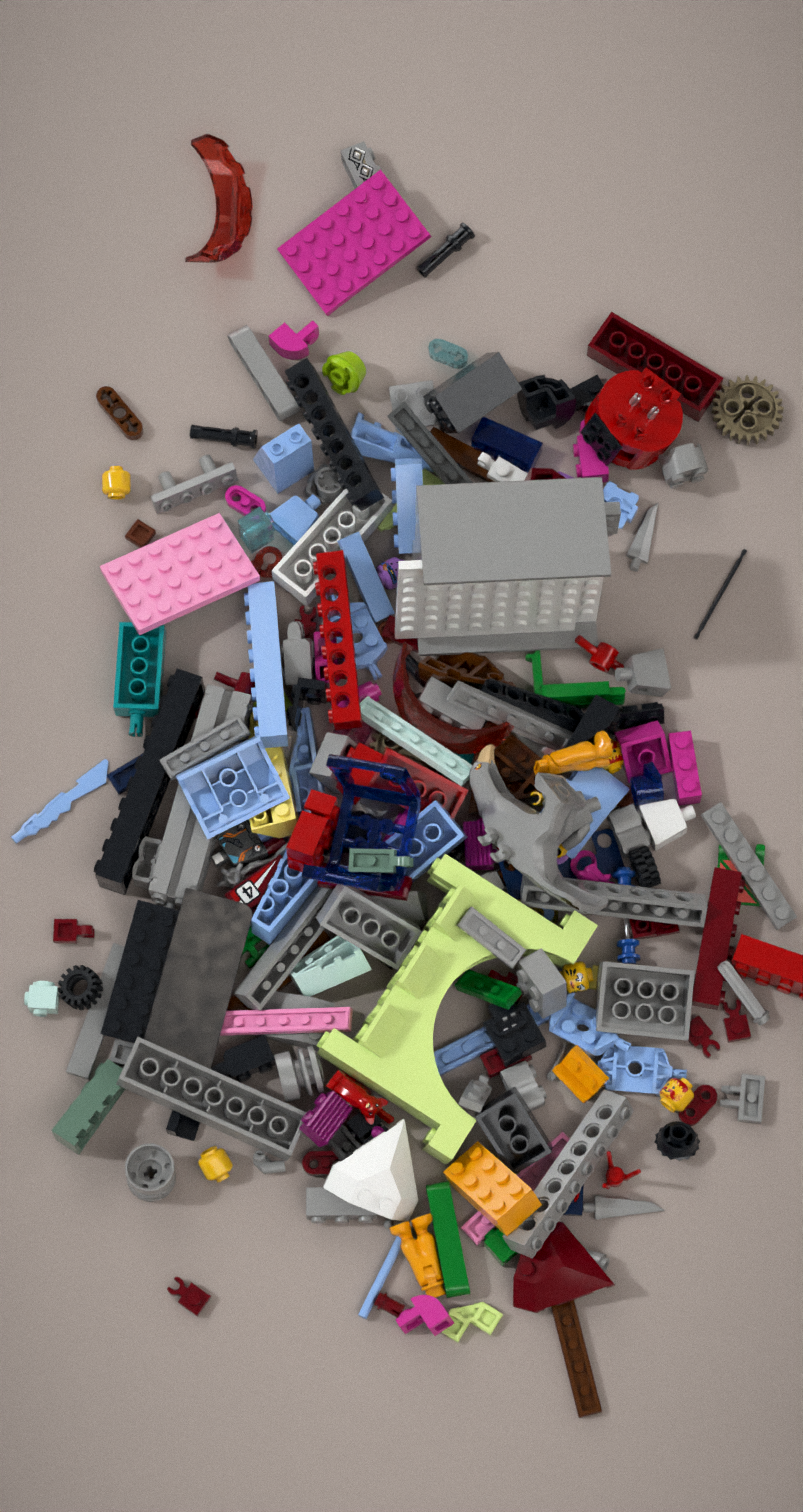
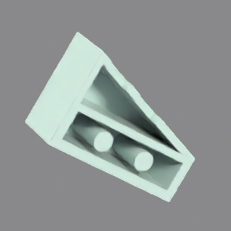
(329, 966)

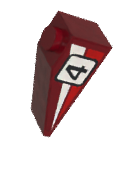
(255, 886)

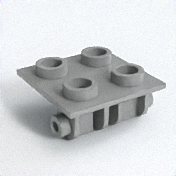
(413, 395)

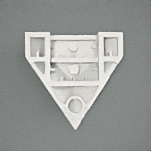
(378, 1176)

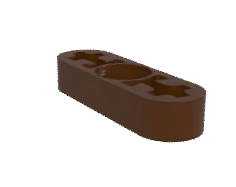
(117, 404)

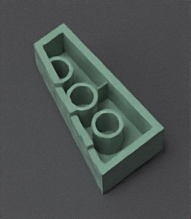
(89, 1108)

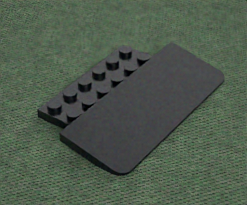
(179, 974)

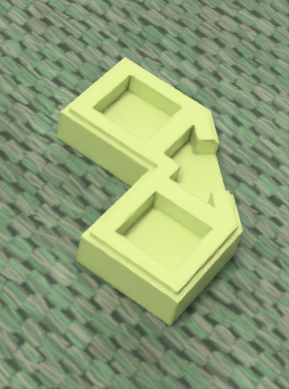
(478, 1314)

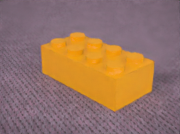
(492, 1188)

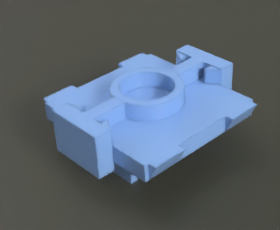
(627, 502)

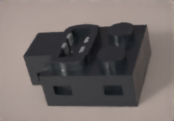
(513, 1033)

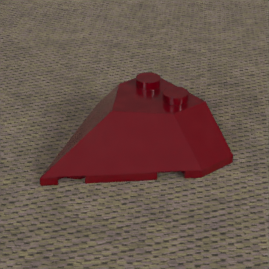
(556, 1273)

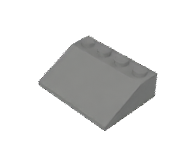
(644, 1000)

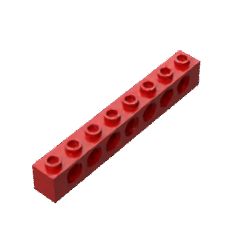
(326, 564)

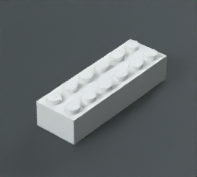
(339, 520)

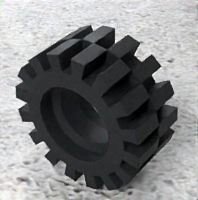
(644, 867)
(72, 979)

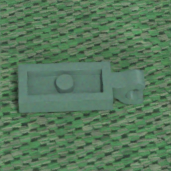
(377, 861)

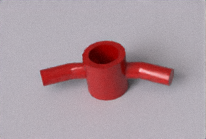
(602, 656)

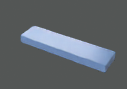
(366, 577)

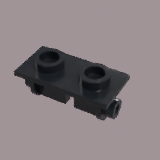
(633, 717)

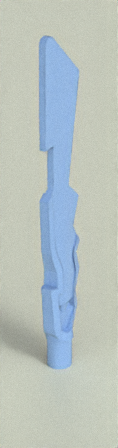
(62, 803)

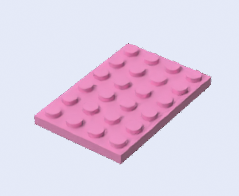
(179, 573)

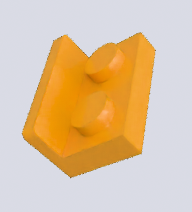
(580, 1074)

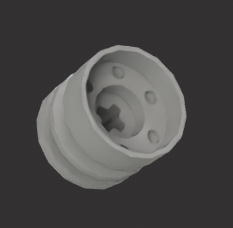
(299, 1073)
(148, 1159)

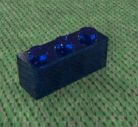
(506, 443)

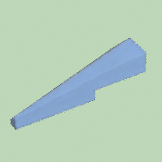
(380, 443)
(302, 761)

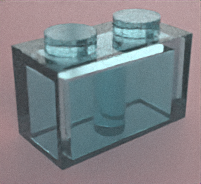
(256, 529)

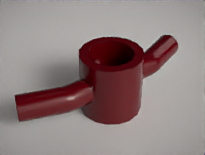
(242, 685)

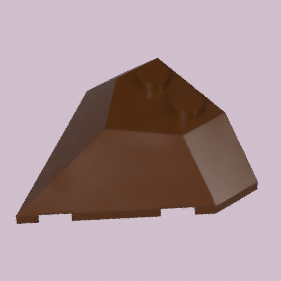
(464, 667)
(515, 766)

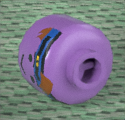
(388, 572)

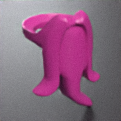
(591, 871)

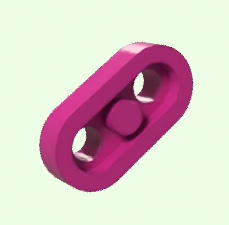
(246, 503)

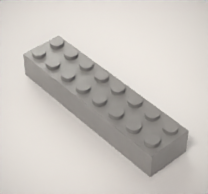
(212, 1098)

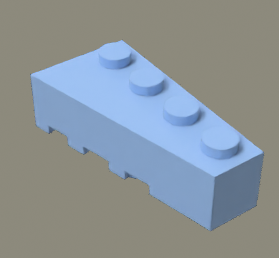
(407, 476)

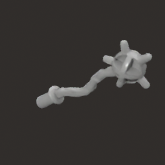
(236, 875)

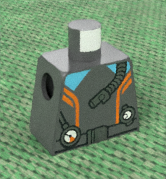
(239, 846)

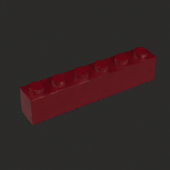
(716, 937)

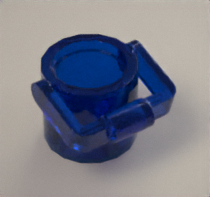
(647, 787)

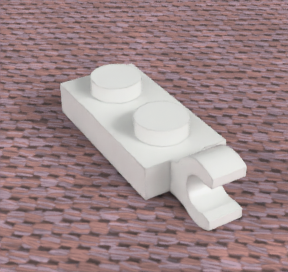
(501, 469)

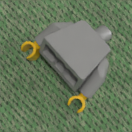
(581, 821)

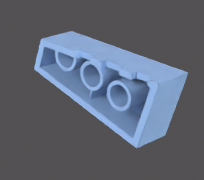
(281, 901)

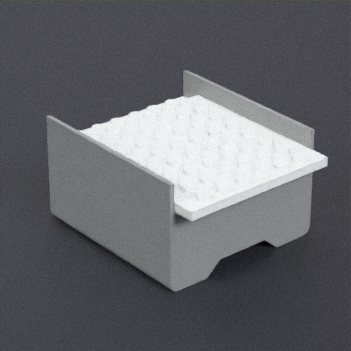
(505, 566)

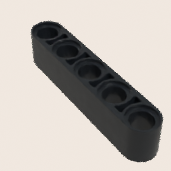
(551, 710)

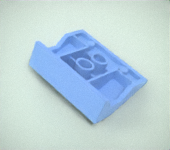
(232, 787)

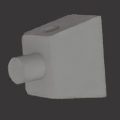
(645, 673)

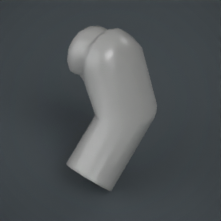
(265, 1165)

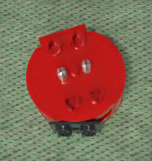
(633, 419)

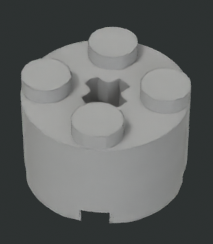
(683, 464)

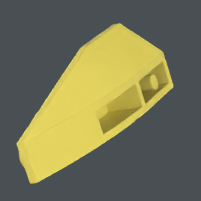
(282, 818)

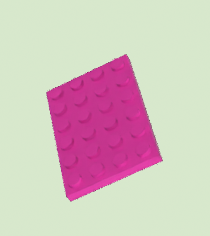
(354, 242)

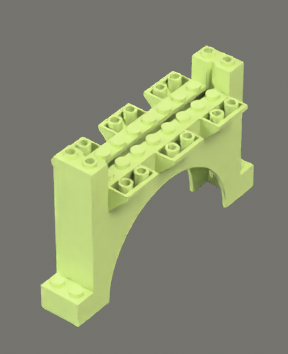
(396, 1041)

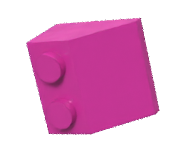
(641, 746)

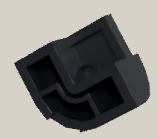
(546, 402)

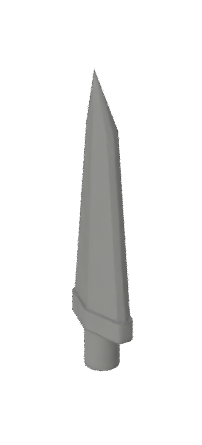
(641, 544)
(614, 1207)

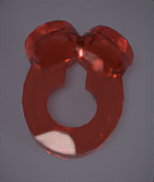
(258, 561)

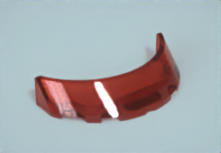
(232, 200)
(453, 738)

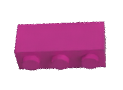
(684, 768)

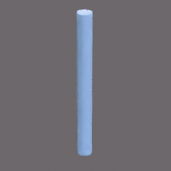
(380, 1279)

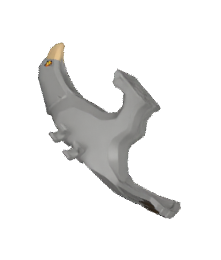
(528, 837)

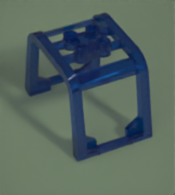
(339, 874)

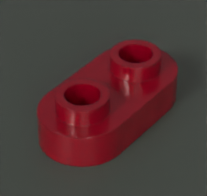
(699, 1105)
(325, 1160)

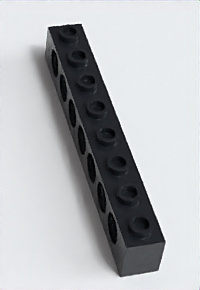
(367, 491)

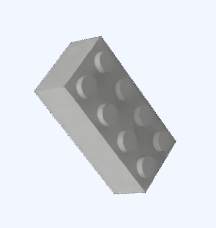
(369, 925)

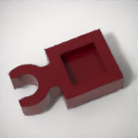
(309, 627)
(736, 1025)
(699, 1035)
(191, 1298)

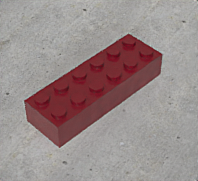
(627, 347)

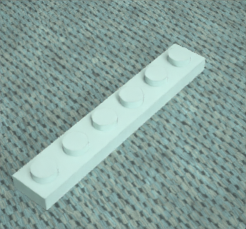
(415, 741)

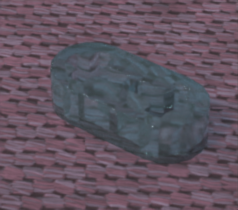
(447, 354)

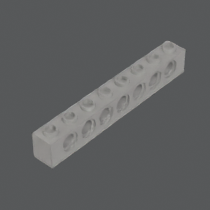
(627, 902)
(571, 1171)

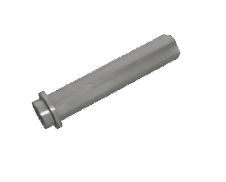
(744, 993)

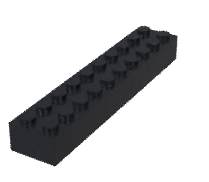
(149, 782)

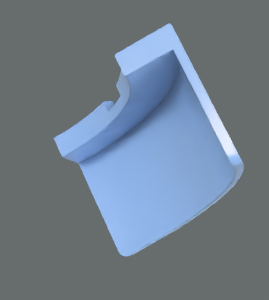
(597, 784)

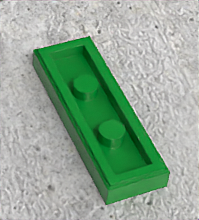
(488, 989)

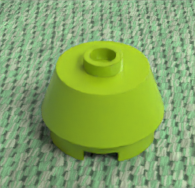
(345, 372)

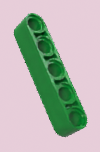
(447, 1239)

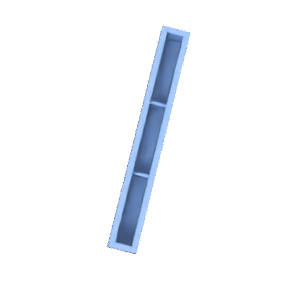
(267, 664)

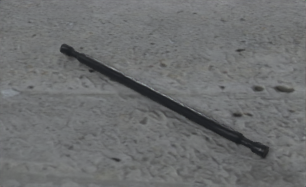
(722, 590)

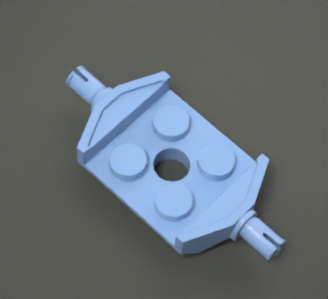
(371, 646)
(565, 1023)
(654, 1074)

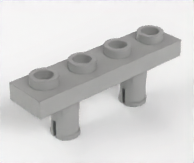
(201, 485)

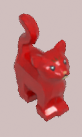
(359, 1097)

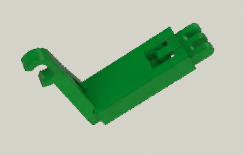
(573, 693)

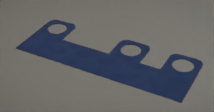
(607, 860)

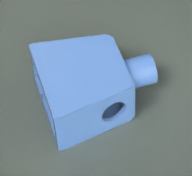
(295, 517)

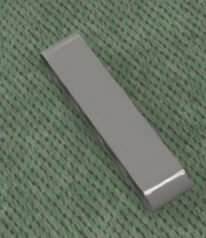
(263, 373)

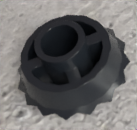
(677, 1141)

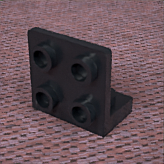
(306, 690)

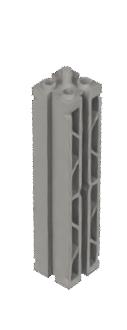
(184, 848)

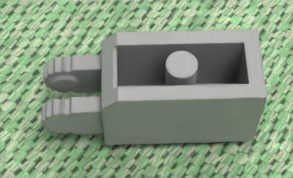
(297, 655)

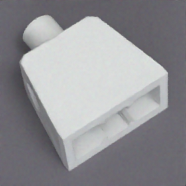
(665, 821)

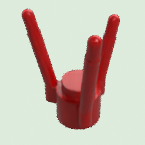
(615, 1175)

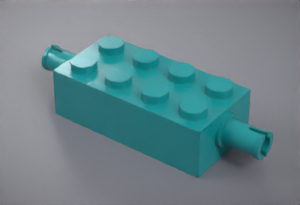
(139, 674)

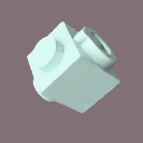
(42, 998)

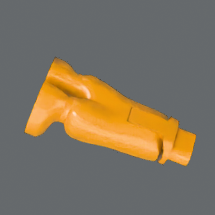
(577, 757)
(421, 1254)

